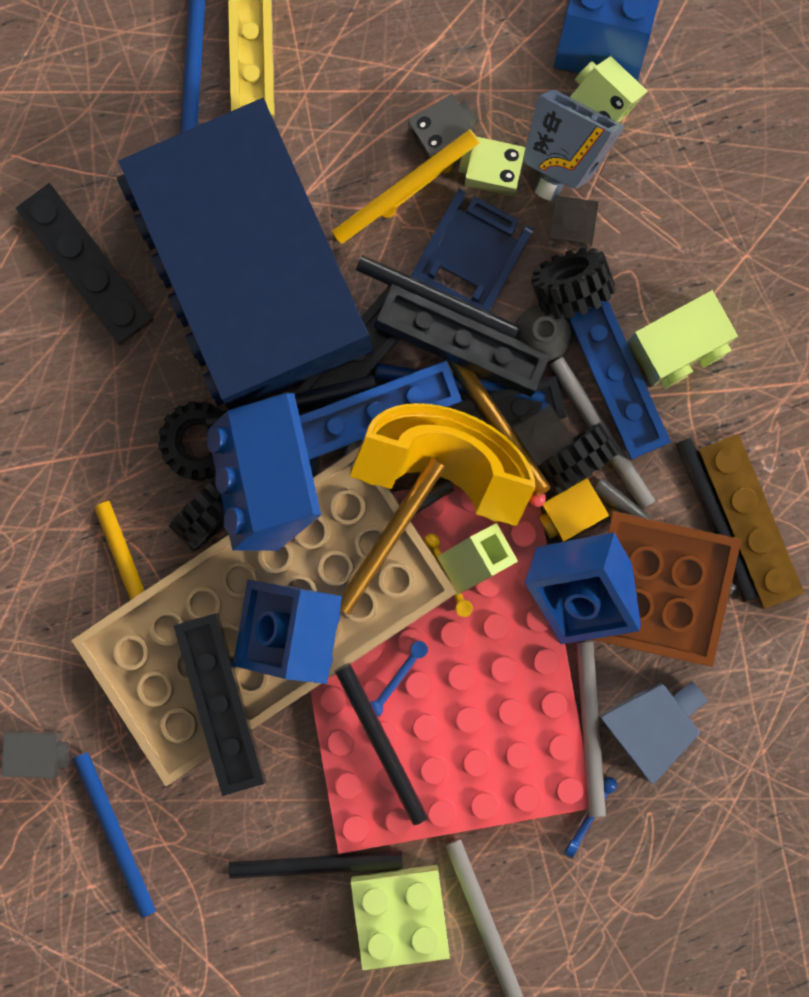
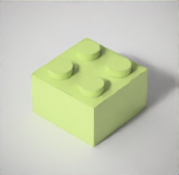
(682, 338)
(400, 917)

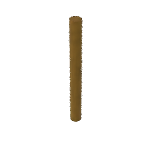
(496, 419)
(390, 535)

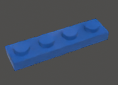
(619, 381)
(350, 418)

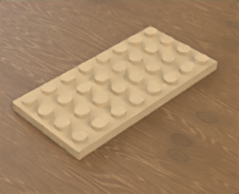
(137, 647)

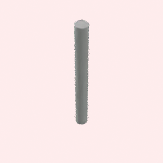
(591, 416)
(591, 729)
(483, 919)

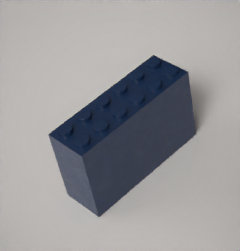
(243, 256)

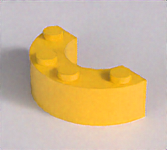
(471, 450)

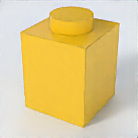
(572, 511)

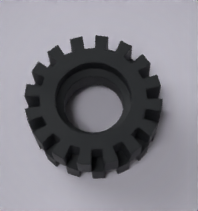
(573, 283)
(171, 441)
(579, 459)
(200, 518)

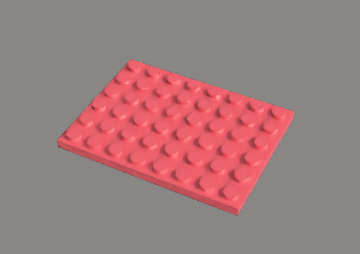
(475, 722)

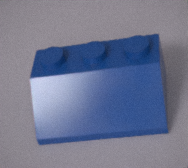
(263, 474)

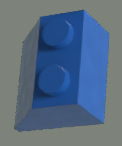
(605, 29)
(585, 588)
(287, 632)

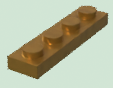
(750, 520)

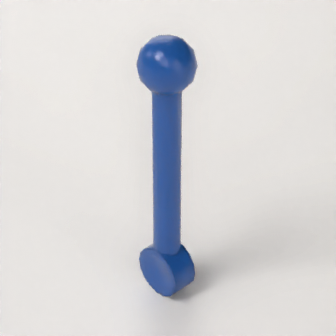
(418, 650)
(610, 786)

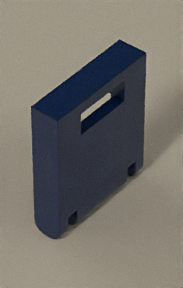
(475, 248)

